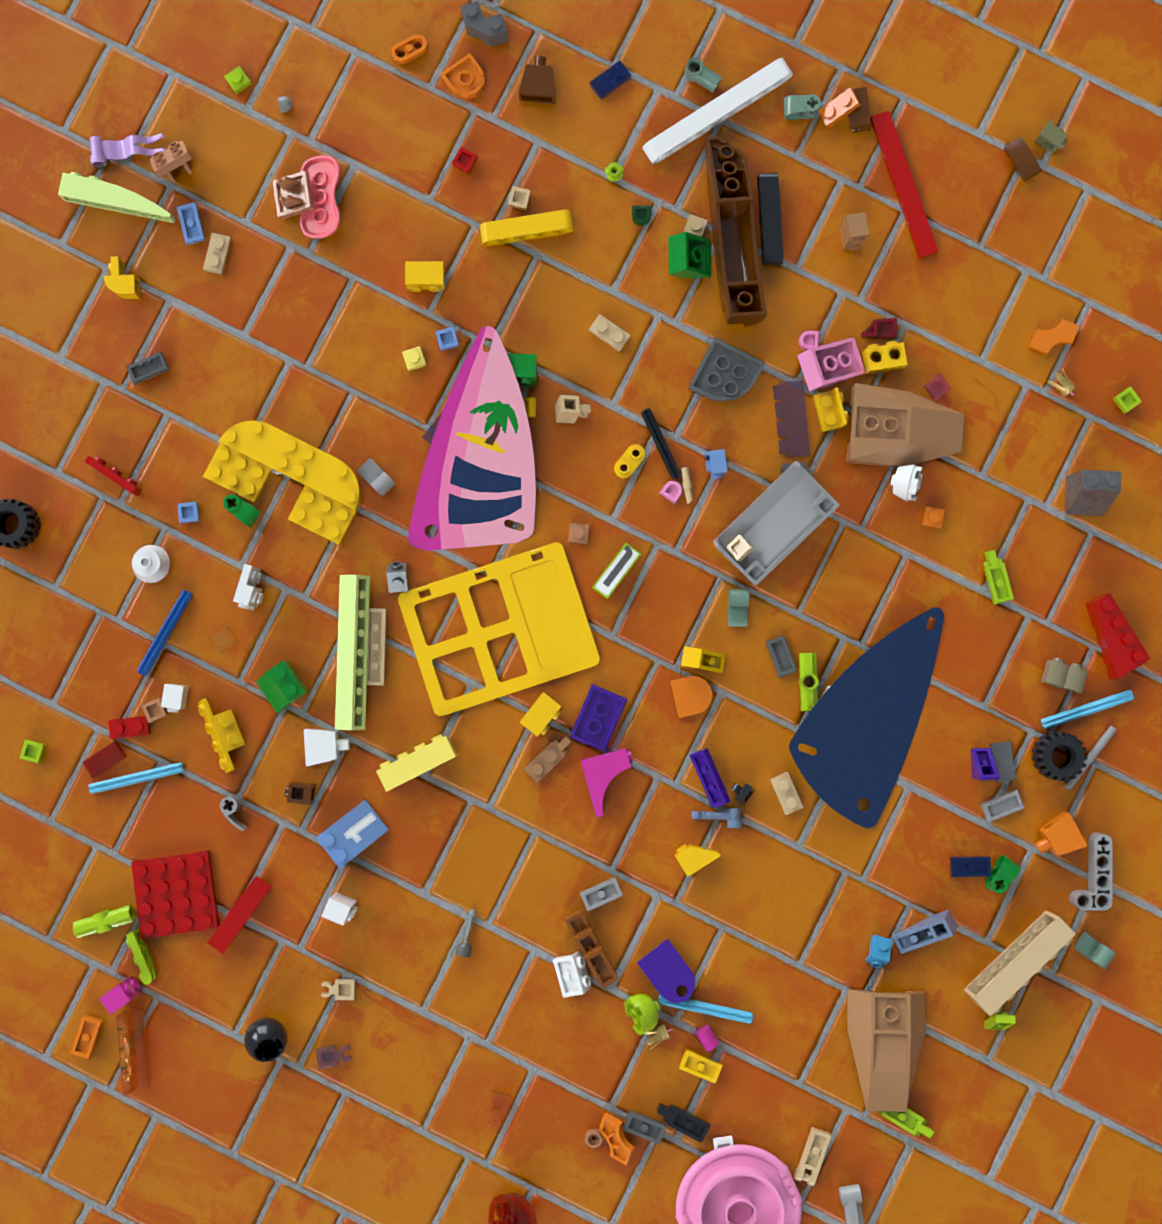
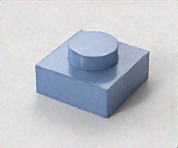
(447, 338)
(188, 512)

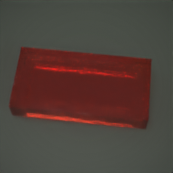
(104, 759)

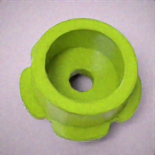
(614, 176)

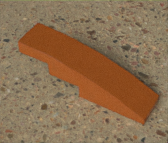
(591, 948)

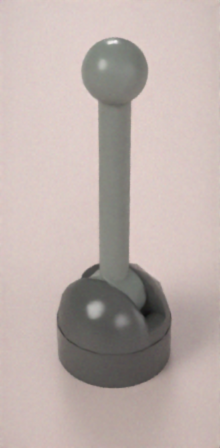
(464, 948)

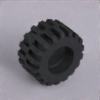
(27, 524)
(1074, 760)

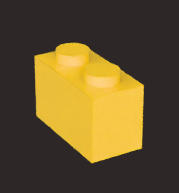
(425, 275)
(540, 714)

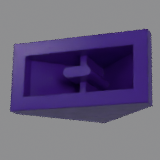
(983, 764)

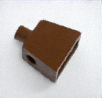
(537, 83)

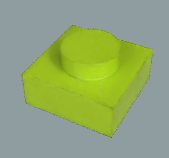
(237, 80)
(1127, 400)
(32, 751)

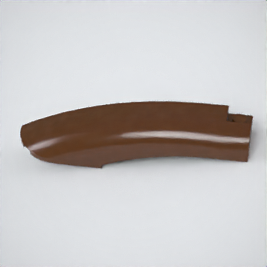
(734, 233)

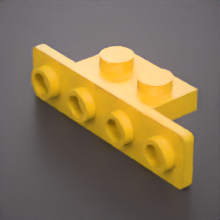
(223, 731)

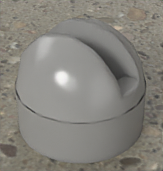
(285, 104)

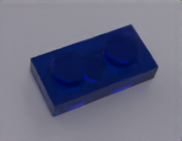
(610, 80)
(970, 866)

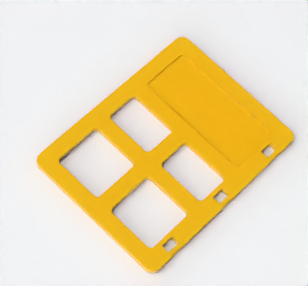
(542, 613)

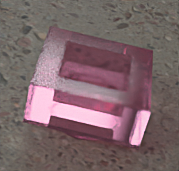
(937, 387)

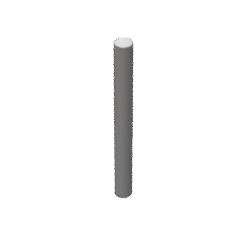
(1092, 755)

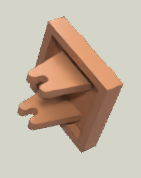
(170, 159)
(293, 194)

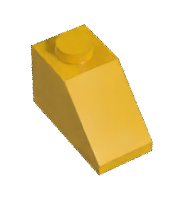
(703, 659)
(695, 857)

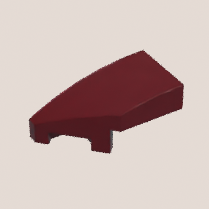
(881, 329)

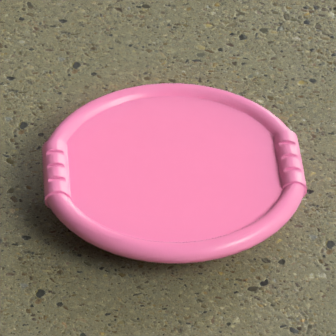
(738, 1188)

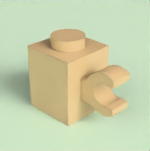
(568, 409)

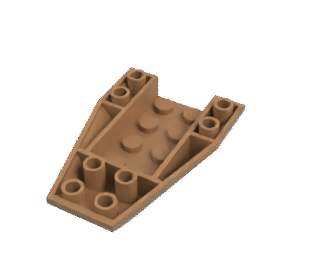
(886, 1044)

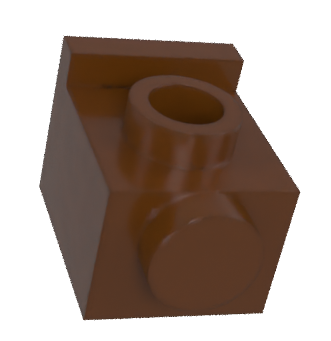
(291, 793)

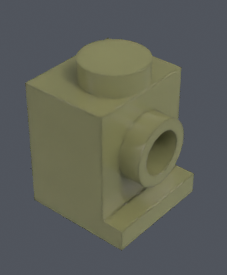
(1051, 137)

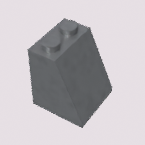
(1091, 492)

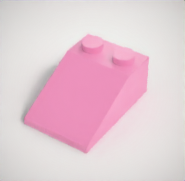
(831, 363)

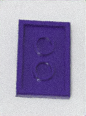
(598, 717)

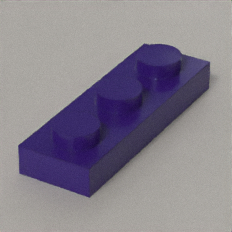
(710, 778)

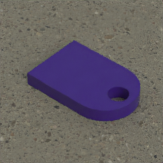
(667, 971)

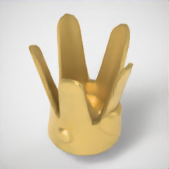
(1067, 385)
(662, 1034)

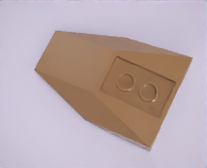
(900, 428)

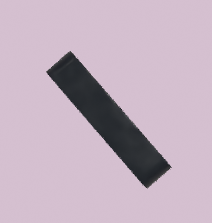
(770, 218)

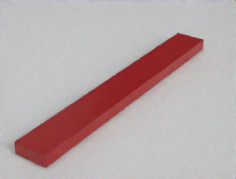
(904, 184)

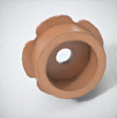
(593, 1143)

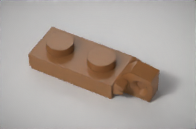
(547, 759)

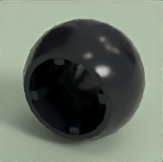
(265, 1039)

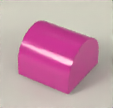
(707, 1038)

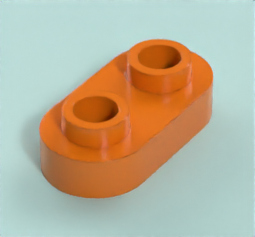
(408, 48)

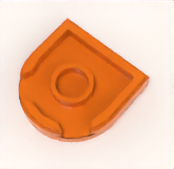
(464, 78)
(691, 695)

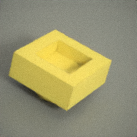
(414, 358)

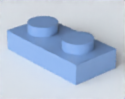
(191, 223)

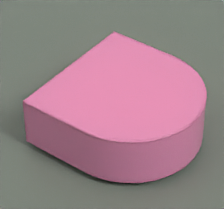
(809, 340)
(672, 491)

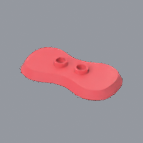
(325, 216)

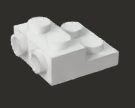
(247, 594)

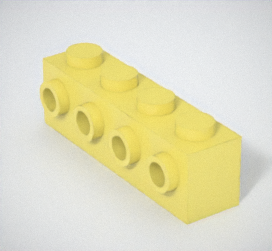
(420, 761)

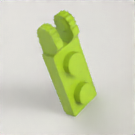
(141, 956)

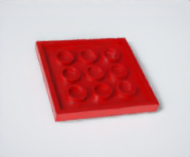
(175, 894)

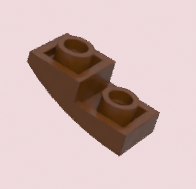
(1023, 159)

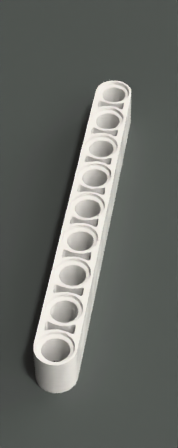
(717, 111)

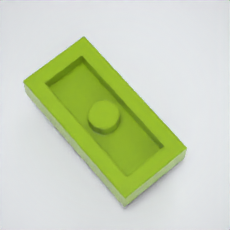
(999, 1021)

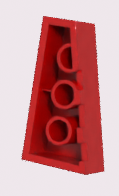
(1115, 636)

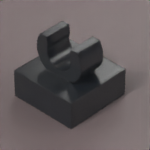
(743, 793)

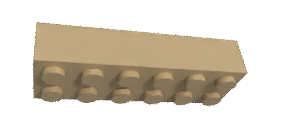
(1019, 962)

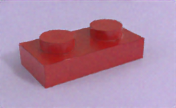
(129, 727)

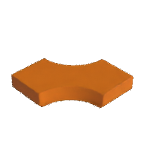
(1062, 334)
(619, 1146)

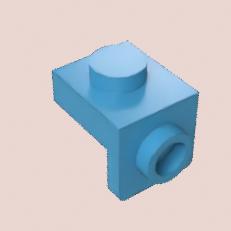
(879, 951)

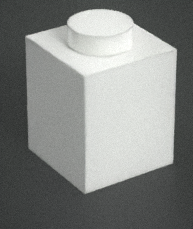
(174, 697)

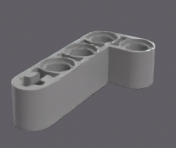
(1094, 872)

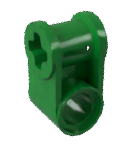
(243, 511)
(1004, 872)

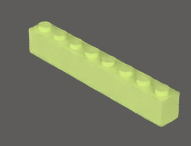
(352, 652)

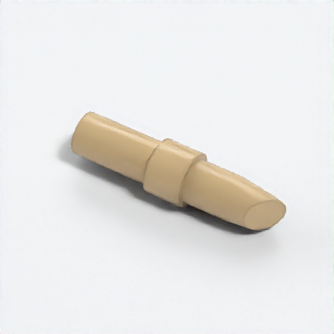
(687, 484)

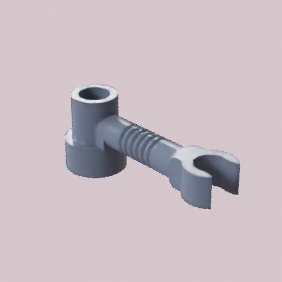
(733, 817)

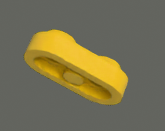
(630, 461)

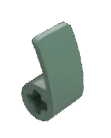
(737, 607)
(1094, 950)

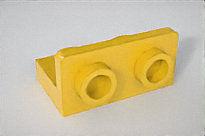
(830, 410)

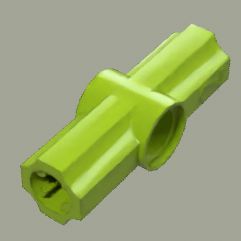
(807, 668)
(104, 921)

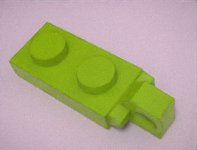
(997, 578)
(909, 1121)

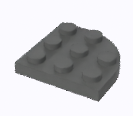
(725, 373)

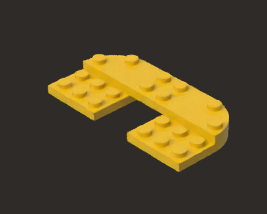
(254, 448)

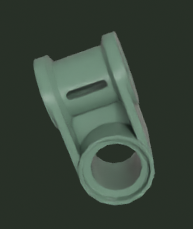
(799, 106)

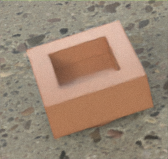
(578, 533)
(154, 711)

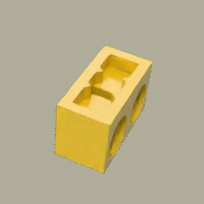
(885, 362)

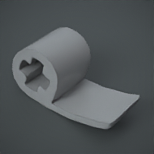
(376, 477)
(228, 812)

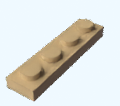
(376, 646)

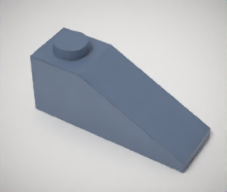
(926, 932)

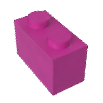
(121, 994)

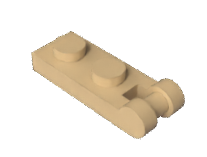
(812, 1156)

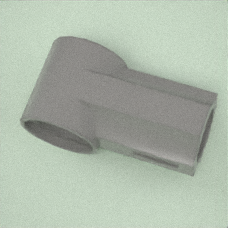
(851, 1201)

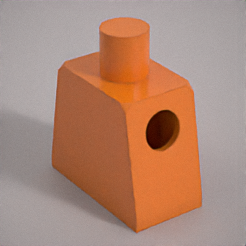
(1060, 835)

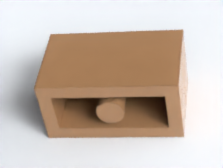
(854, 231)

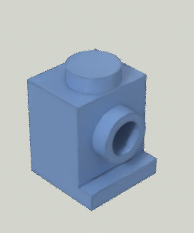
(716, 463)

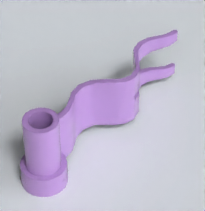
(120, 149)

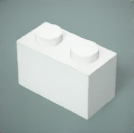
(340, 909)

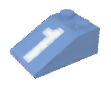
(352, 833)

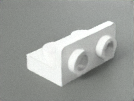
(572, 974)

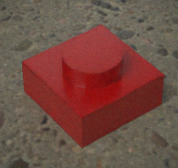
(464, 160)

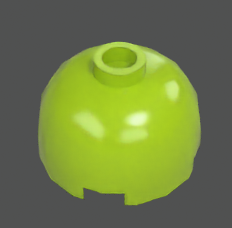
(643, 1012)

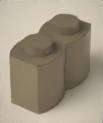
(1064, 676)

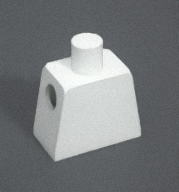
(323, 745)

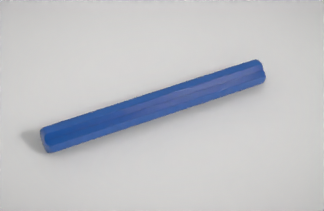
(164, 632)

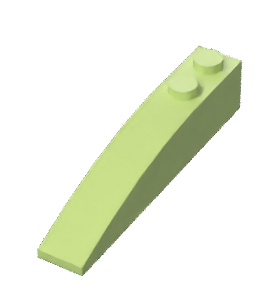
(108, 196)

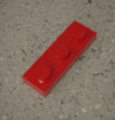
(113, 474)

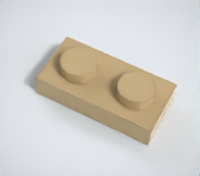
(217, 253)
(609, 333)
(786, 793)

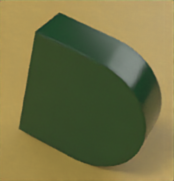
(641, 215)

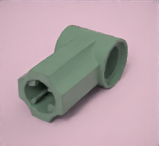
(704, 76)

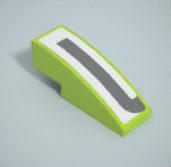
(616, 571)

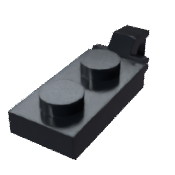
(684, 1121)

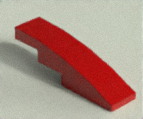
(239, 915)

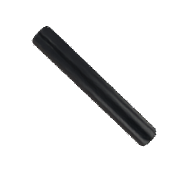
(661, 444)

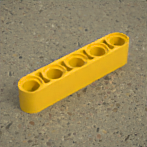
(526, 227)

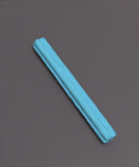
(1087, 709)
(136, 778)
(710, 1009)

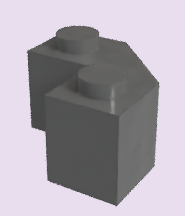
(490, 30)

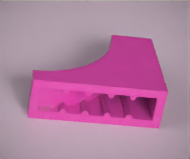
(601, 770)

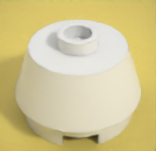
(907, 482)
(150, 563)

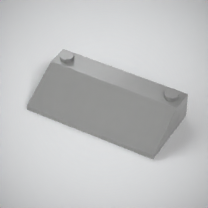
(778, 522)

